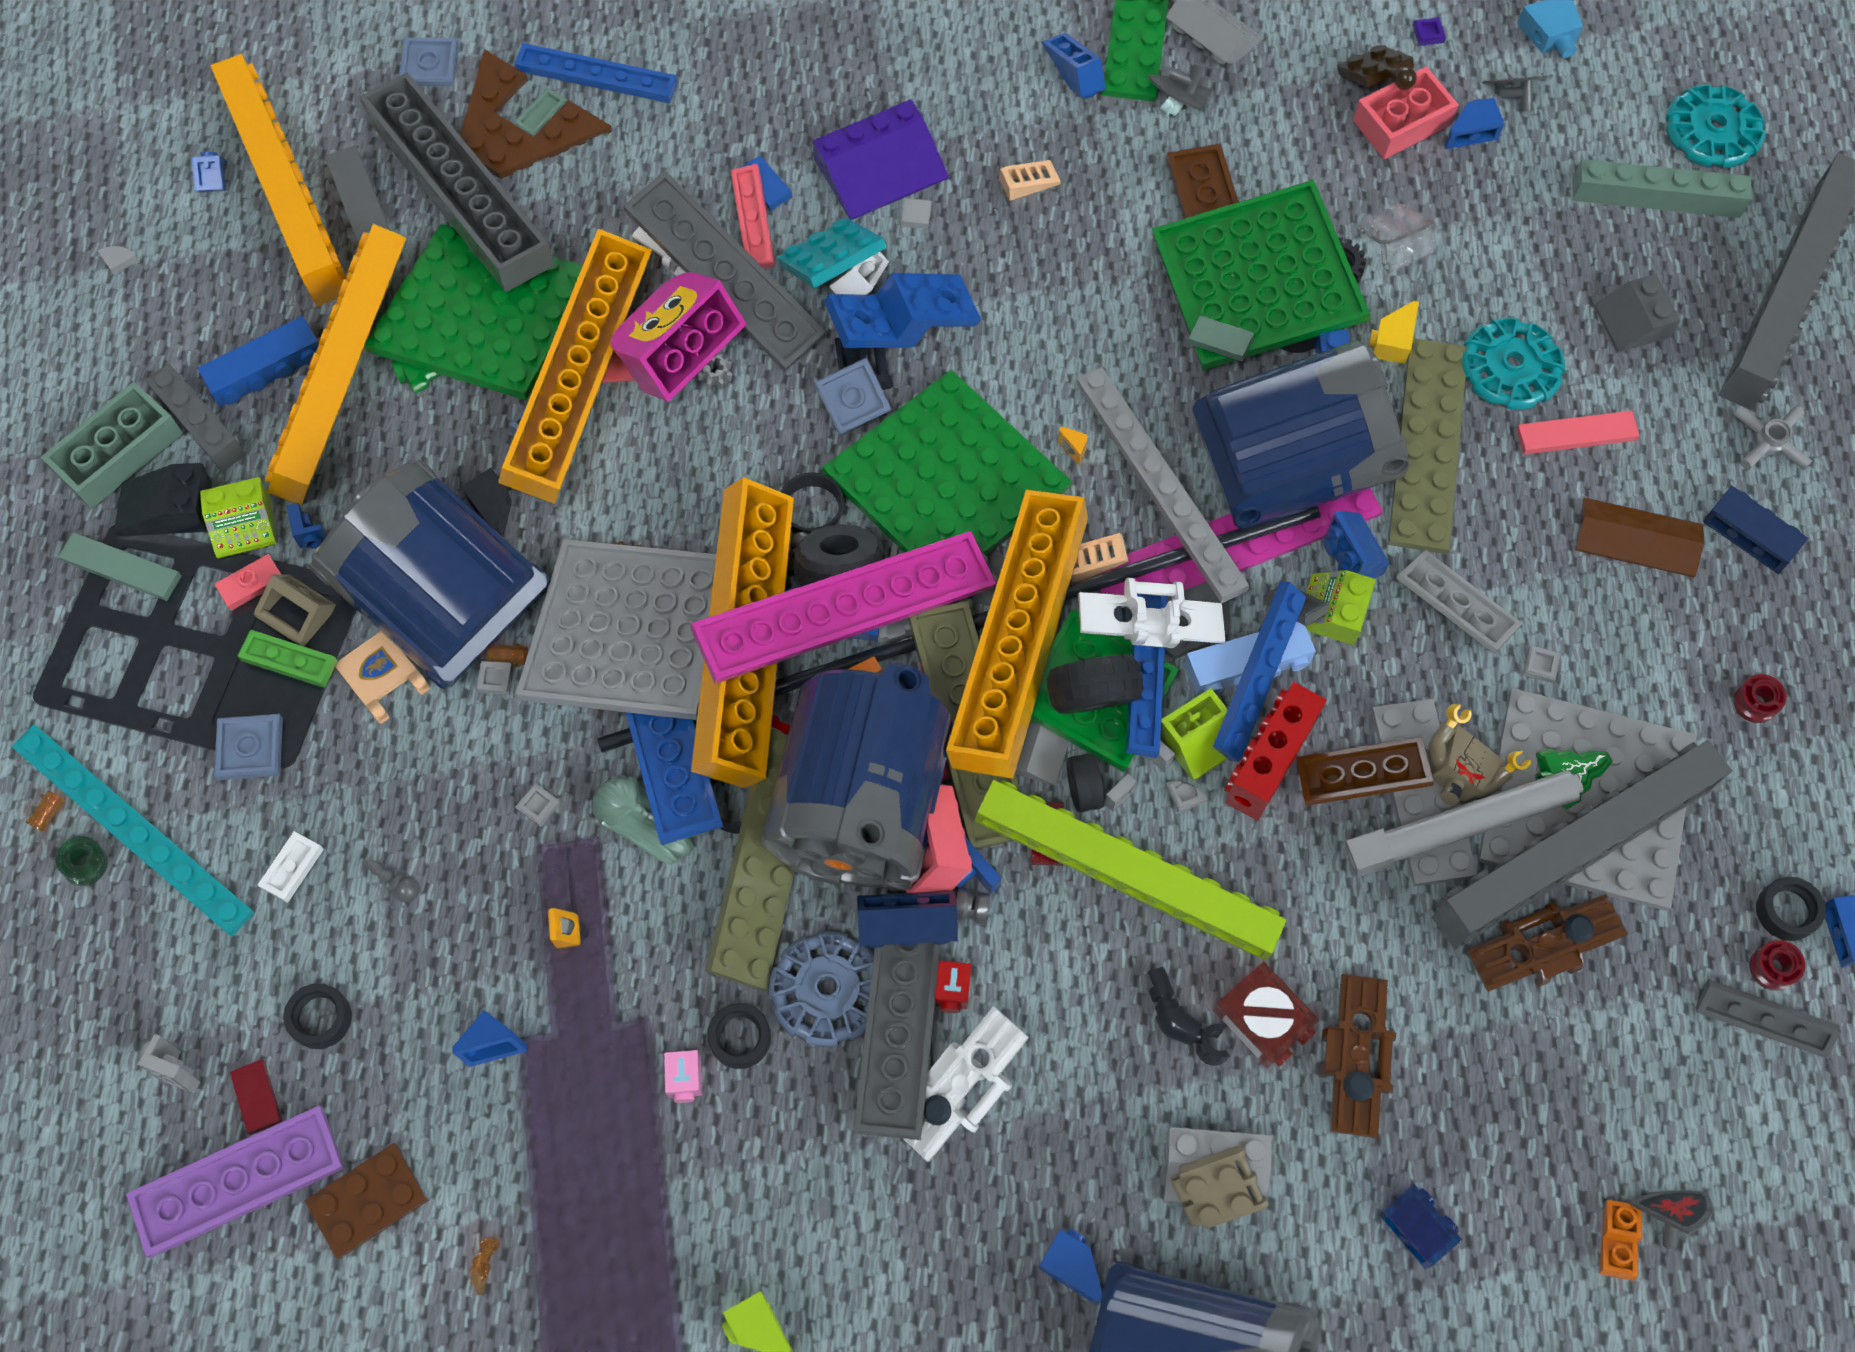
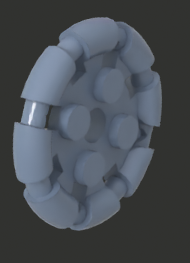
(805, 986)

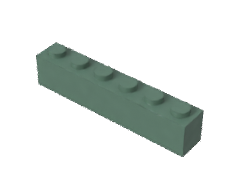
(1661, 188)

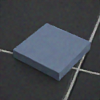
(430, 60)
(852, 396)
(248, 747)

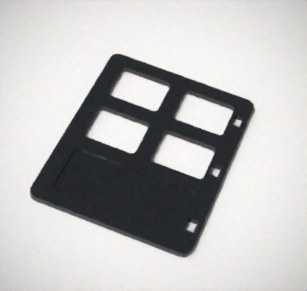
(231, 686)

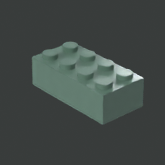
(112, 445)

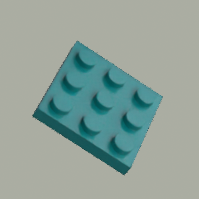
(831, 252)

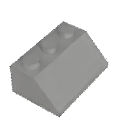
(1213, 29)
(1190, 1145)

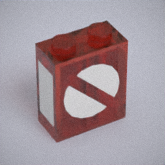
(1266, 1016)

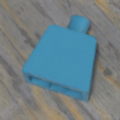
(1552, 25)

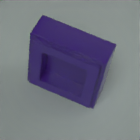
(1429, 31)

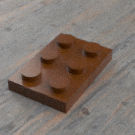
(1201, 179)
(366, 1201)

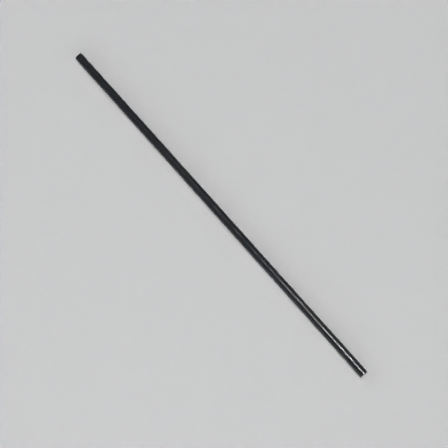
(1086, 585)

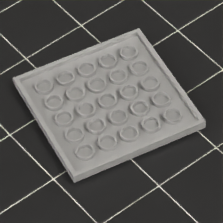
(621, 630)
(1637, 871)

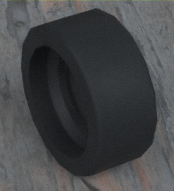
(1807, 892)
(721, 1018)
(334, 1033)

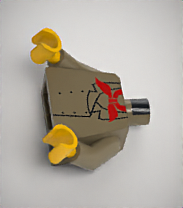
(1465, 764)

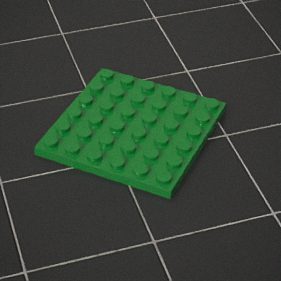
(1263, 269)
(463, 323)
(944, 470)

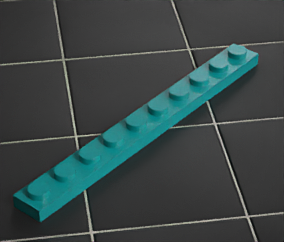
(133, 830)

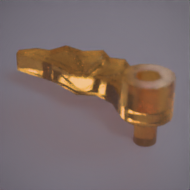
(481, 1265)

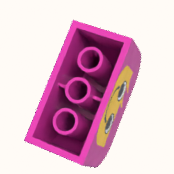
(676, 333)

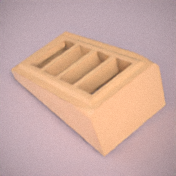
(1023, 188)
(1096, 567)

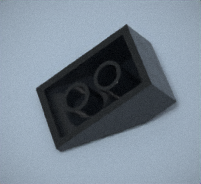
(163, 501)

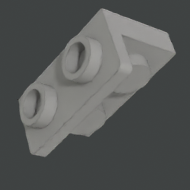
(162, 1061)

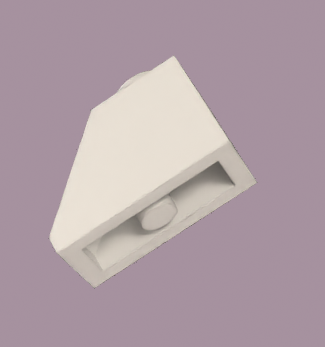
(861, 277)

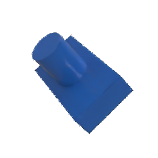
(981, 870)

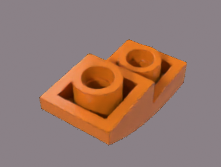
(1620, 1240)

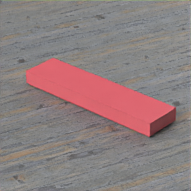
(753, 214)
(1577, 432)

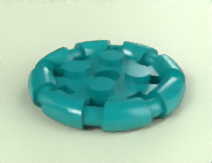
(1718, 106)
(1508, 377)

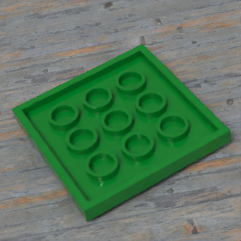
(1098, 730)

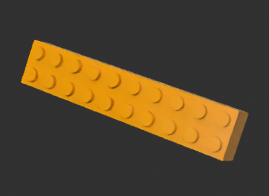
(281, 179)
(333, 364)
(574, 367)
(749, 567)
(1018, 635)

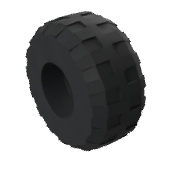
(835, 551)
(1095, 684)

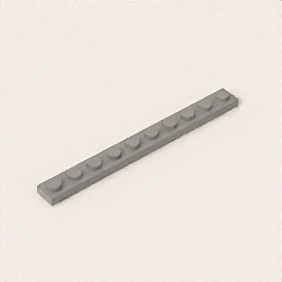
(1163, 486)

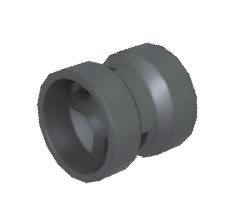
(965, 902)

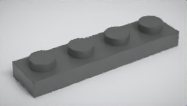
(1768, 1018)

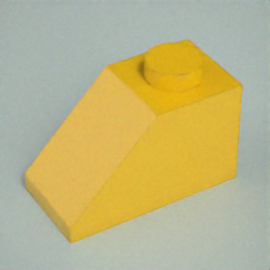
(1395, 334)

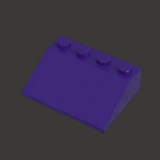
(879, 159)

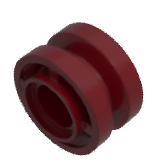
(1768, 689)
(1787, 955)

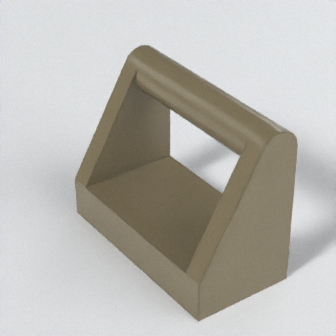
(302, 595)

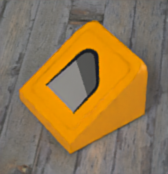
(1073, 443)
(563, 928)

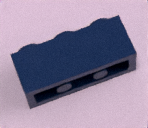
(1755, 529)
(907, 918)

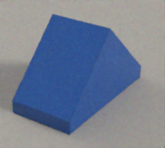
(487, 1041)

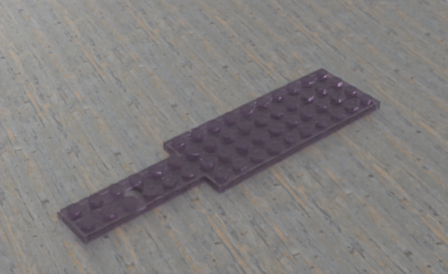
(595, 1140)

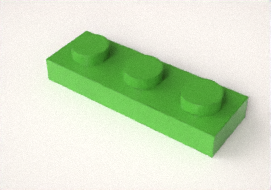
(287, 658)

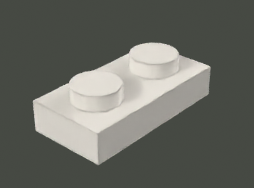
(290, 867)

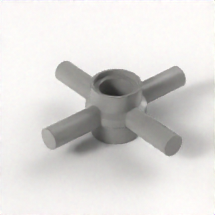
(1781, 434)

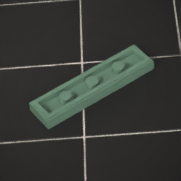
(120, 566)

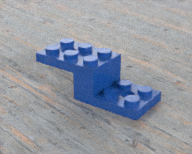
(902, 310)

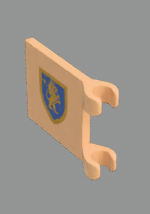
(377, 670)

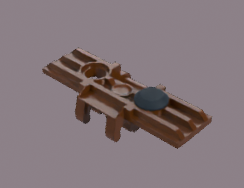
(1549, 953)
(1355, 1093)

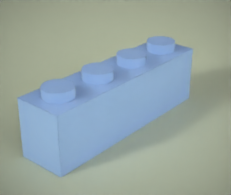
(1224, 663)

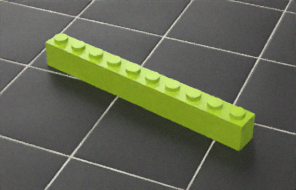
(1131, 870)

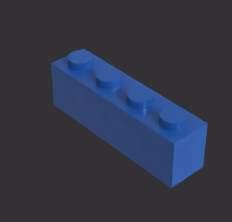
(260, 362)

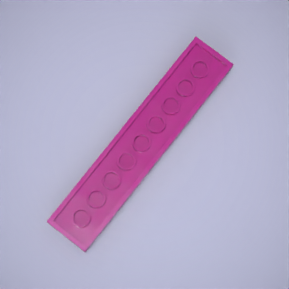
(1254, 551)
(841, 606)

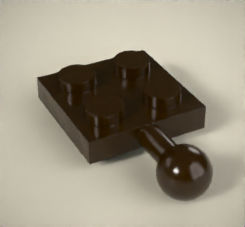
(1378, 66)

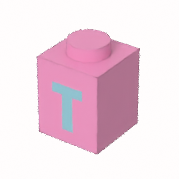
(683, 1075)

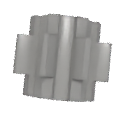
(717, 378)

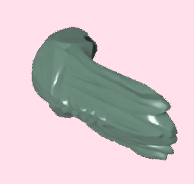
(625, 809)

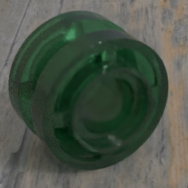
(75, 848)

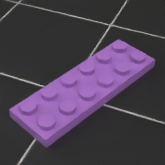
(234, 1181)

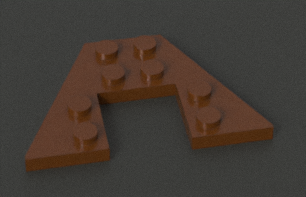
(503, 144)

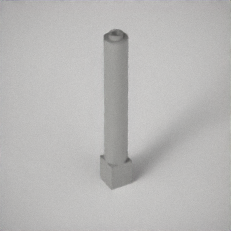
(1383, 848)

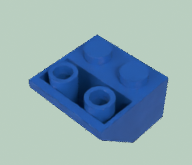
(1354, 545)

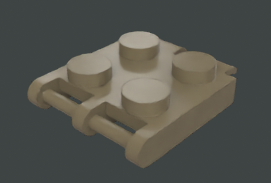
(1216, 1190)

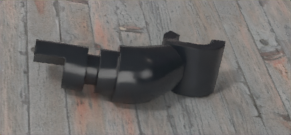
(1181, 1026)

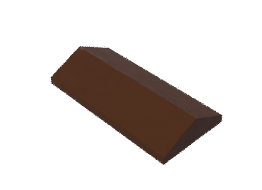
(1640, 537)
(1364, 771)

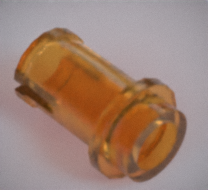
(508, 654)
(45, 811)

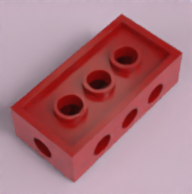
(1273, 750)

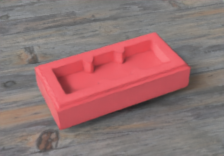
(247, 582)

